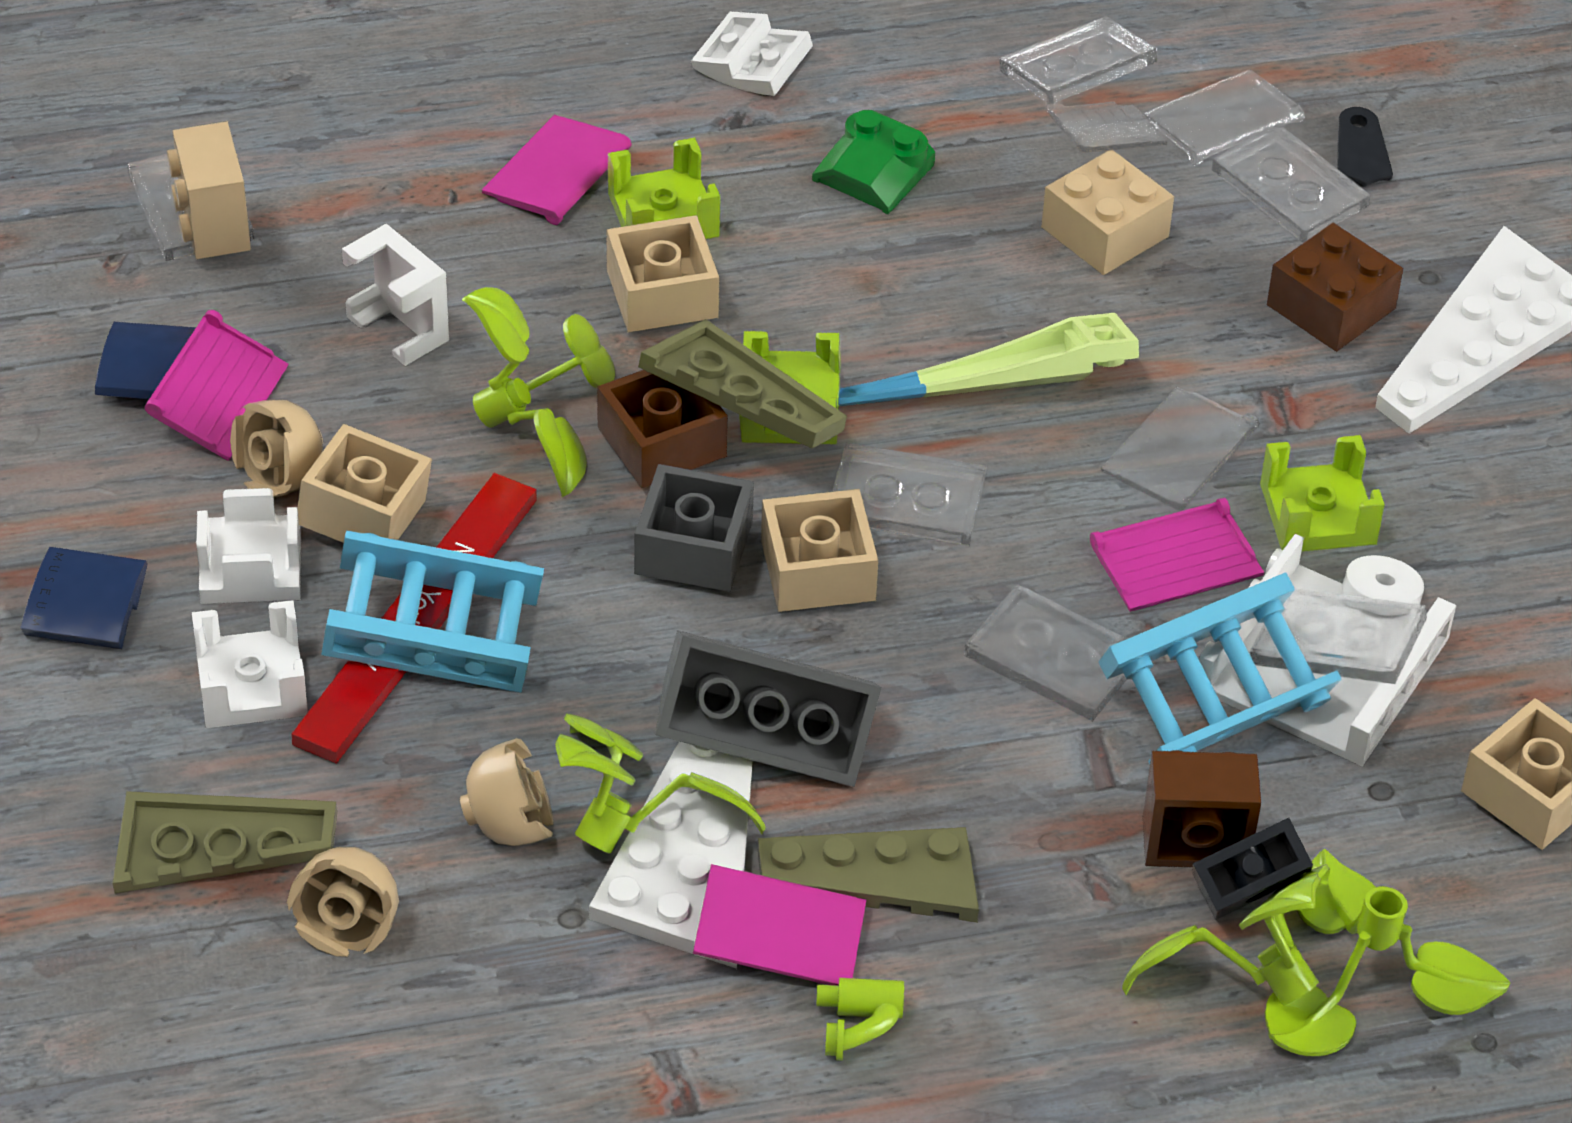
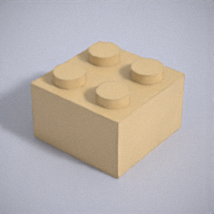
(209, 190)
(1107, 211)
(662, 273)
(363, 487)
(819, 550)
(1526, 773)

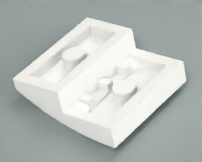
(751, 54)

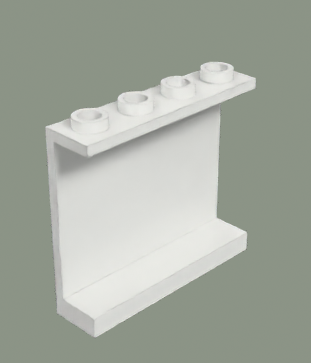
(1358, 708)

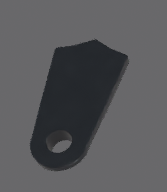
(1362, 149)

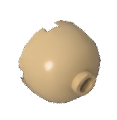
(275, 445)
(507, 796)
(344, 901)

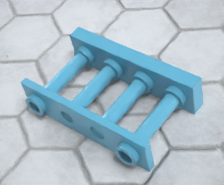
(1222, 622)
(425, 649)

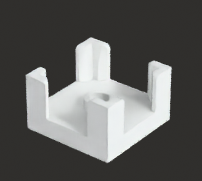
(404, 285)
(250, 673)

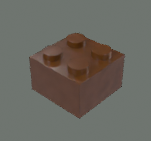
(1334, 286)
(659, 423)
(1198, 805)

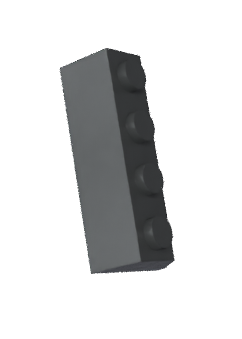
(766, 708)

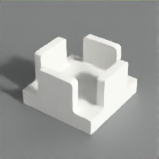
(249, 550)

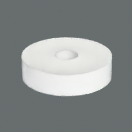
(1383, 579)

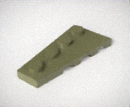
(740, 380)
(209, 836)
(892, 867)

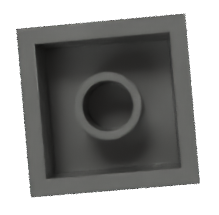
(693, 527)

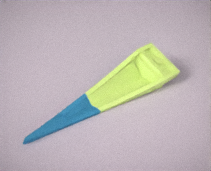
(1044, 357)

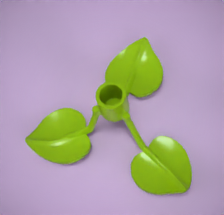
(508, 397)
(609, 812)
(1281, 963)
(1444, 978)

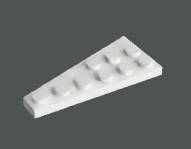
(1493, 321)
(665, 864)

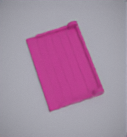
(556, 167)
(212, 382)
(1176, 555)
(779, 926)

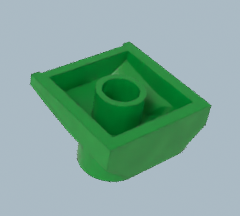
(876, 160)

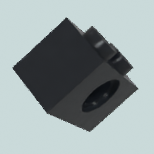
(1251, 868)

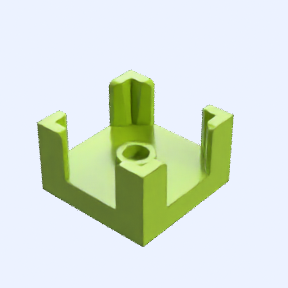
(666, 192)
(814, 370)
(1322, 501)

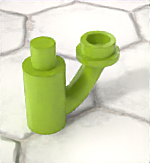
(861, 998)

